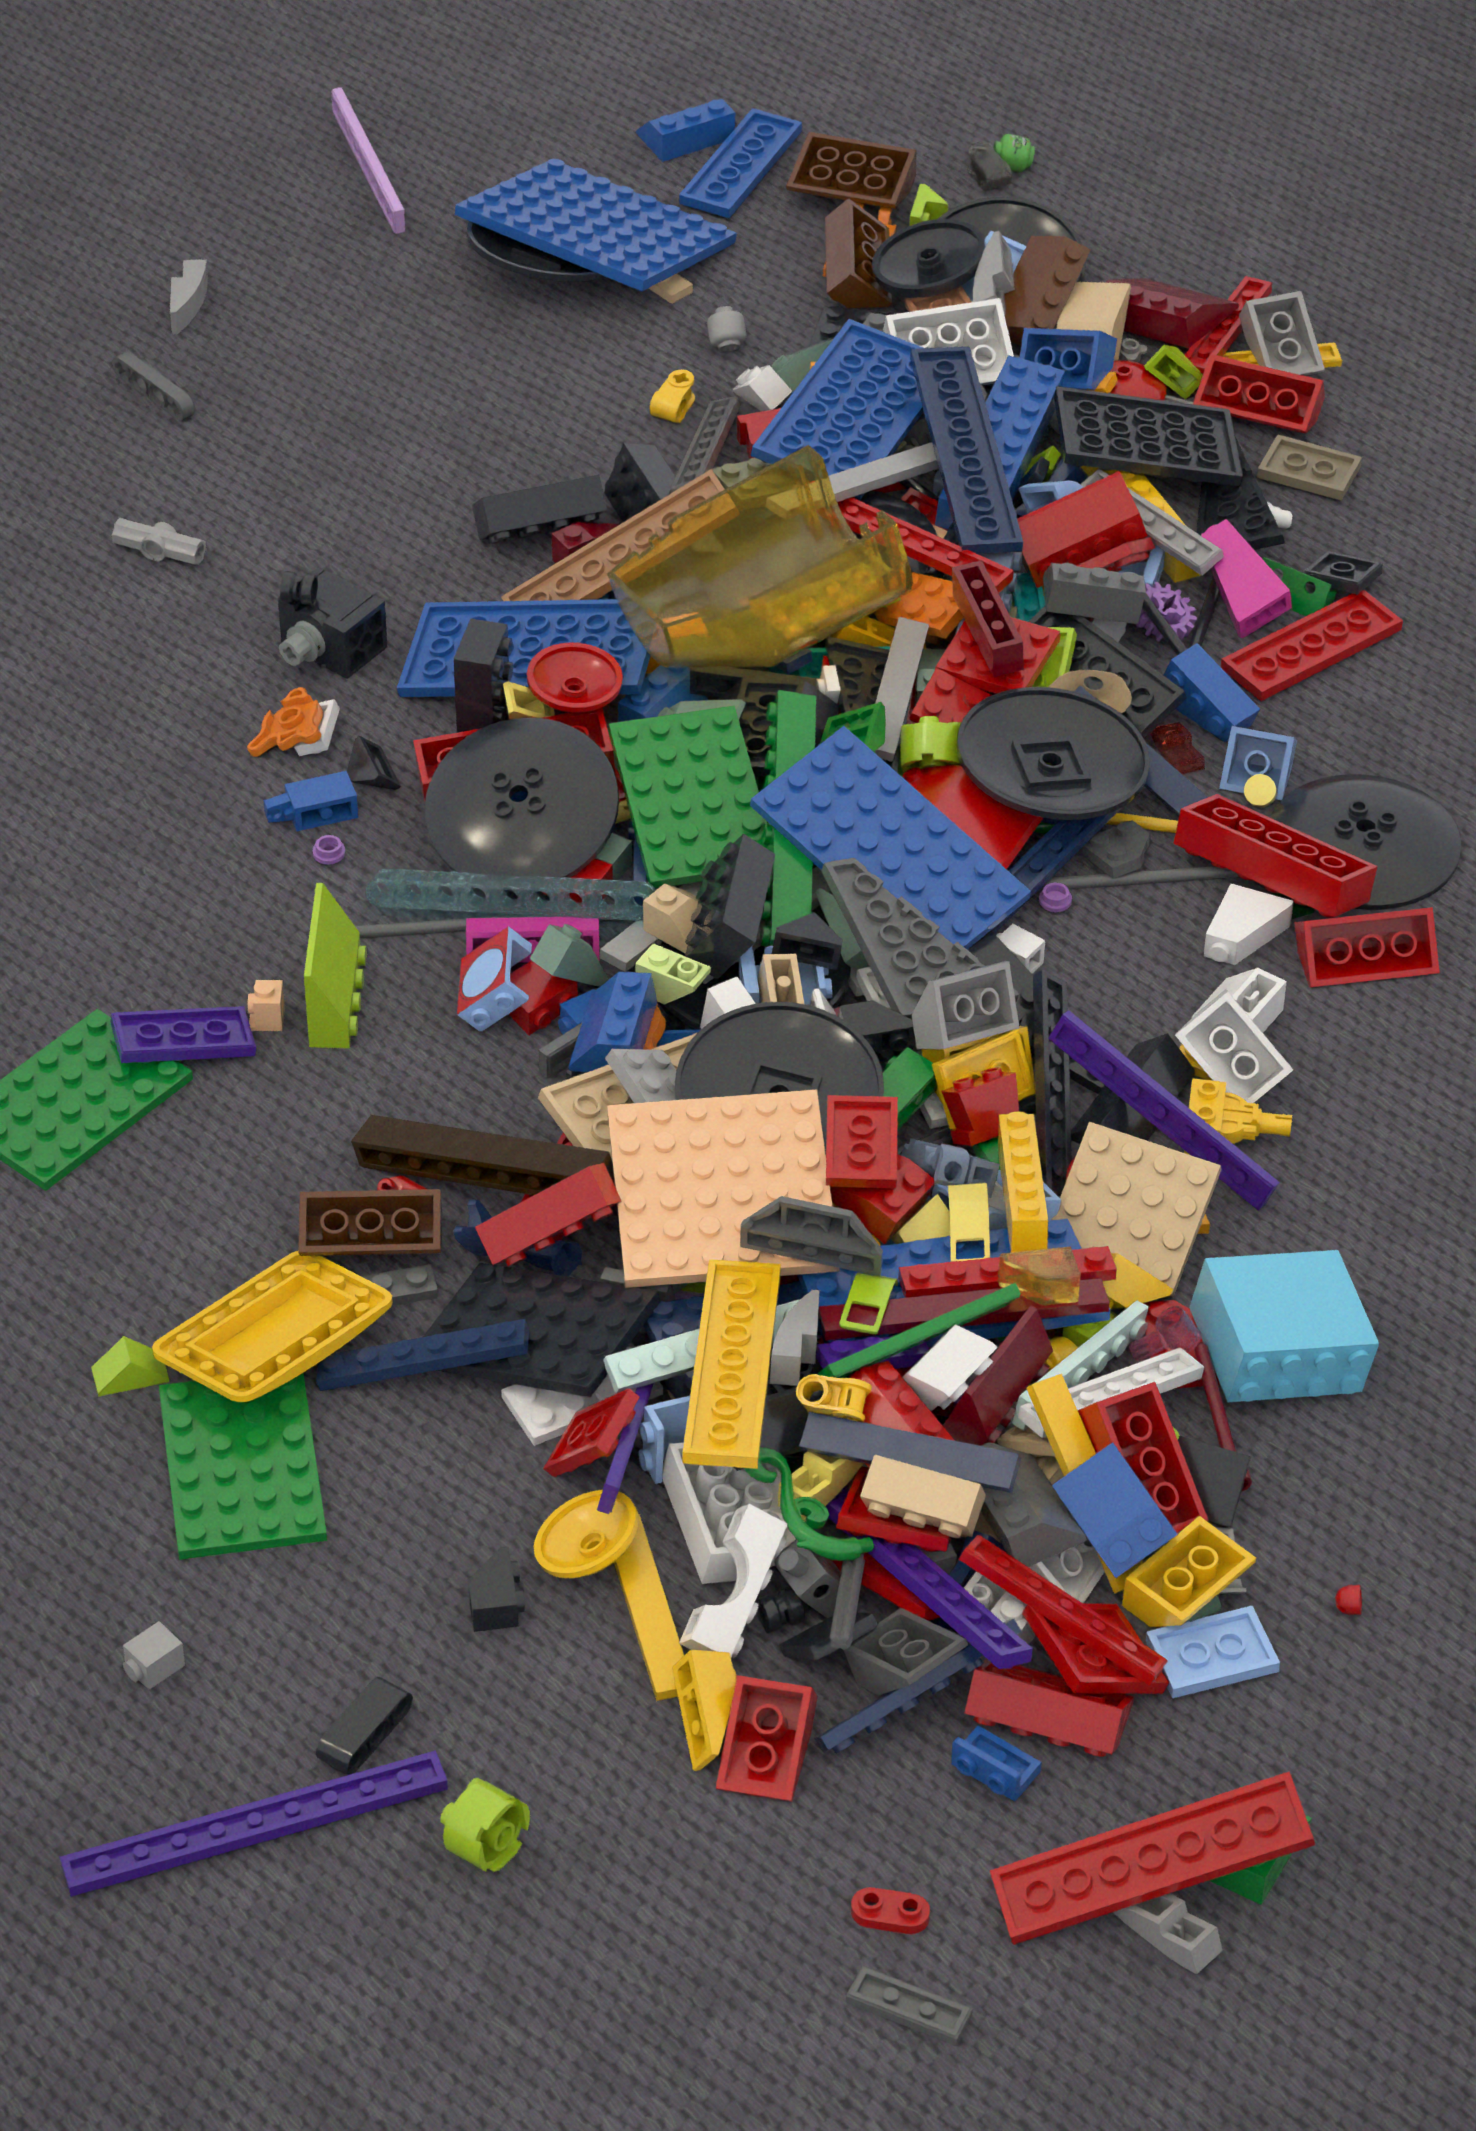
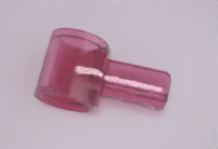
(1172, 1331)

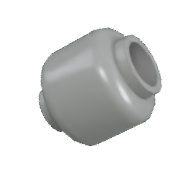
(726, 329)

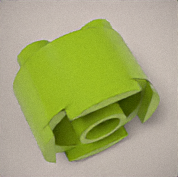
(928, 744)
(484, 1825)

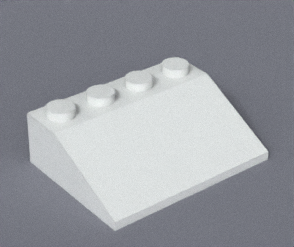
(960, 325)
(705, 1505)

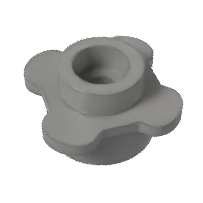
(1131, 350)

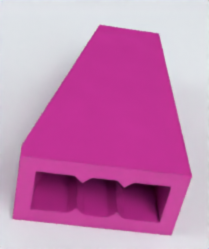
(1245, 581)

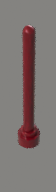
(1216, 1404)

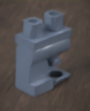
(951, 1164)

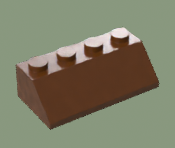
(850, 246)
(1042, 283)
(370, 1222)

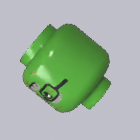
(1015, 151)

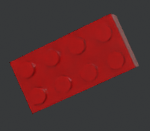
(1147, 1441)

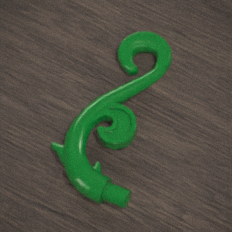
(815, 1513)

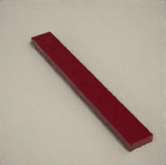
(910, 1312)

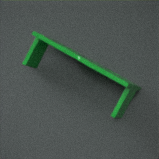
(1301, 600)

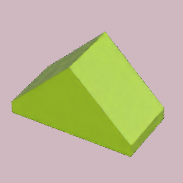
(1175, 370)
(128, 1367)

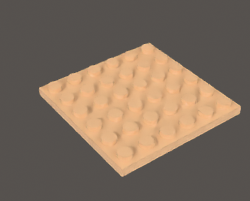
(704, 1167)

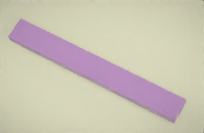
(368, 161)

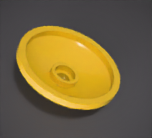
(582, 1540)

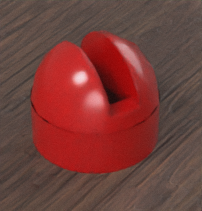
(1349, 1600)

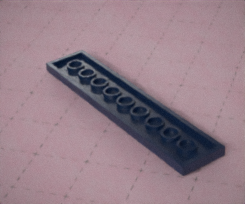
(966, 450)

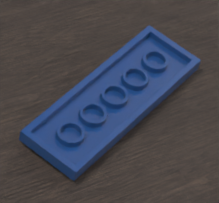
(740, 163)

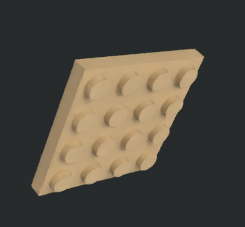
(1137, 1200)

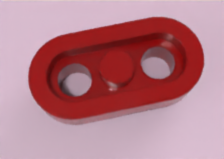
(890, 1911)

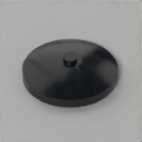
(928, 258)

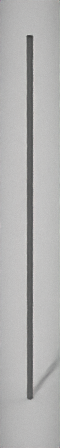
(1071, 882)

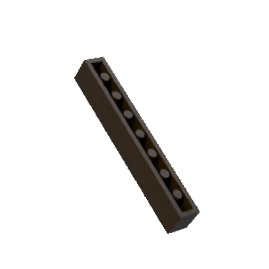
(470, 1155)

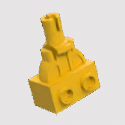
(1232, 1114)

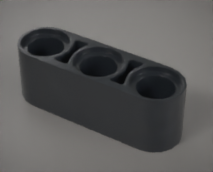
(363, 1725)

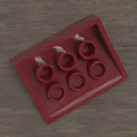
(1172, 312)

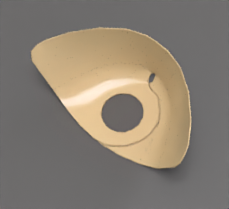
(1113, 693)

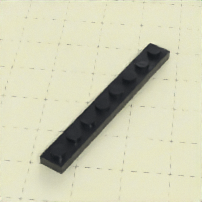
(1051, 1082)

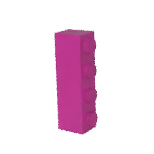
(531, 928)

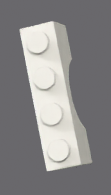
(753, 1542)

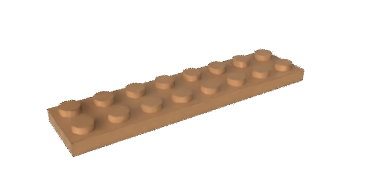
(585, 571)

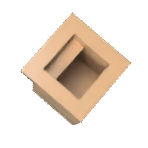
(266, 1006)

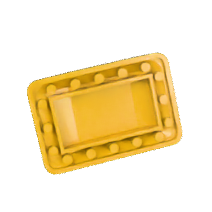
(273, 1327)

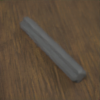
(846, 1603)

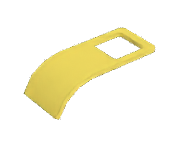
(969, 1216)

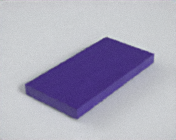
(182, 1034)

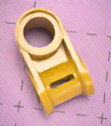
(673, 397)
(840, 1399)

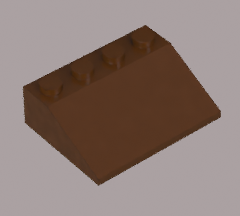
(853, 170)

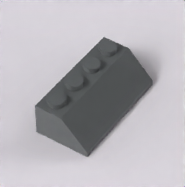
(1031, 1519)

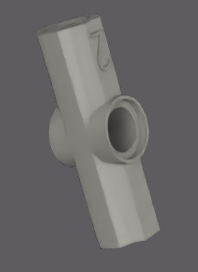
(158, 541)

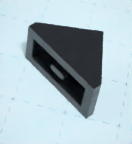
(810, 940)

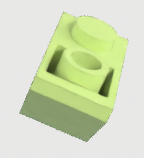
(671, 973)

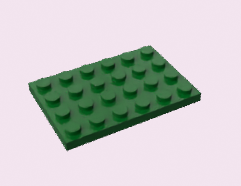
(686, 789)
(77, 1100)
(241, 1469)

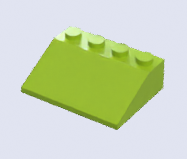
(332, 974)

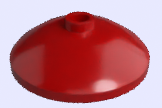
(1137, 381)
(574, 677)

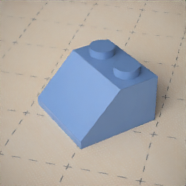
(1257, 753)

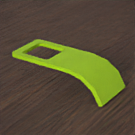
(868, 1291)

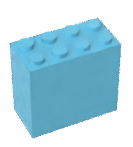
(1283, 1325)

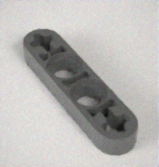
(153, 385)

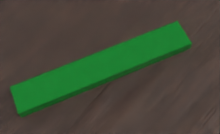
(922, 1332)

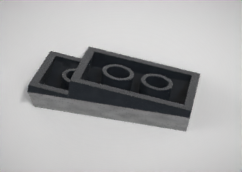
(1163, 1063)

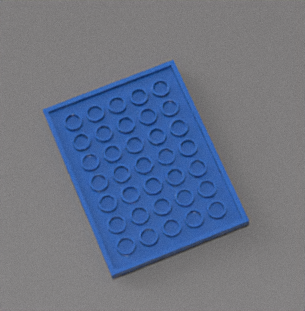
(596, 224)

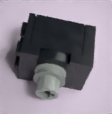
(339, 630)

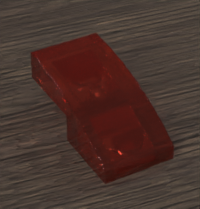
(1176, 747)

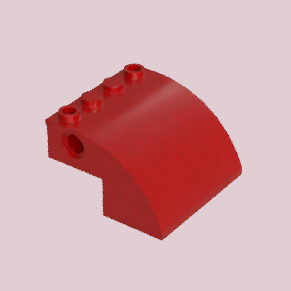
(988, 822)

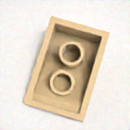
(1097, 308)

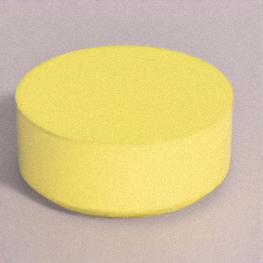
(1260, 790)

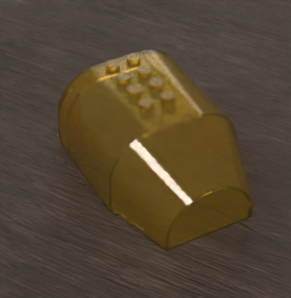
(759, 572)

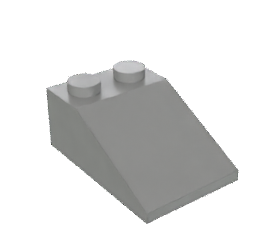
(1281, 334)

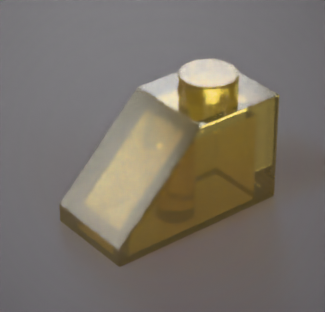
(1042, 1275)

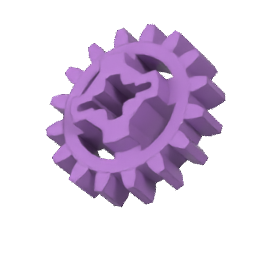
(1172, 607)

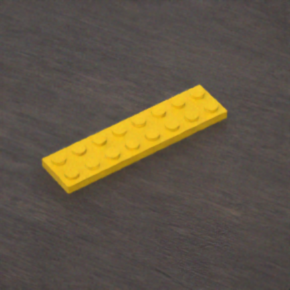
(732, 1364)

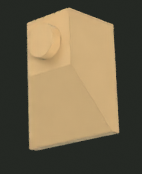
(669, 915)

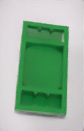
(865, 723)

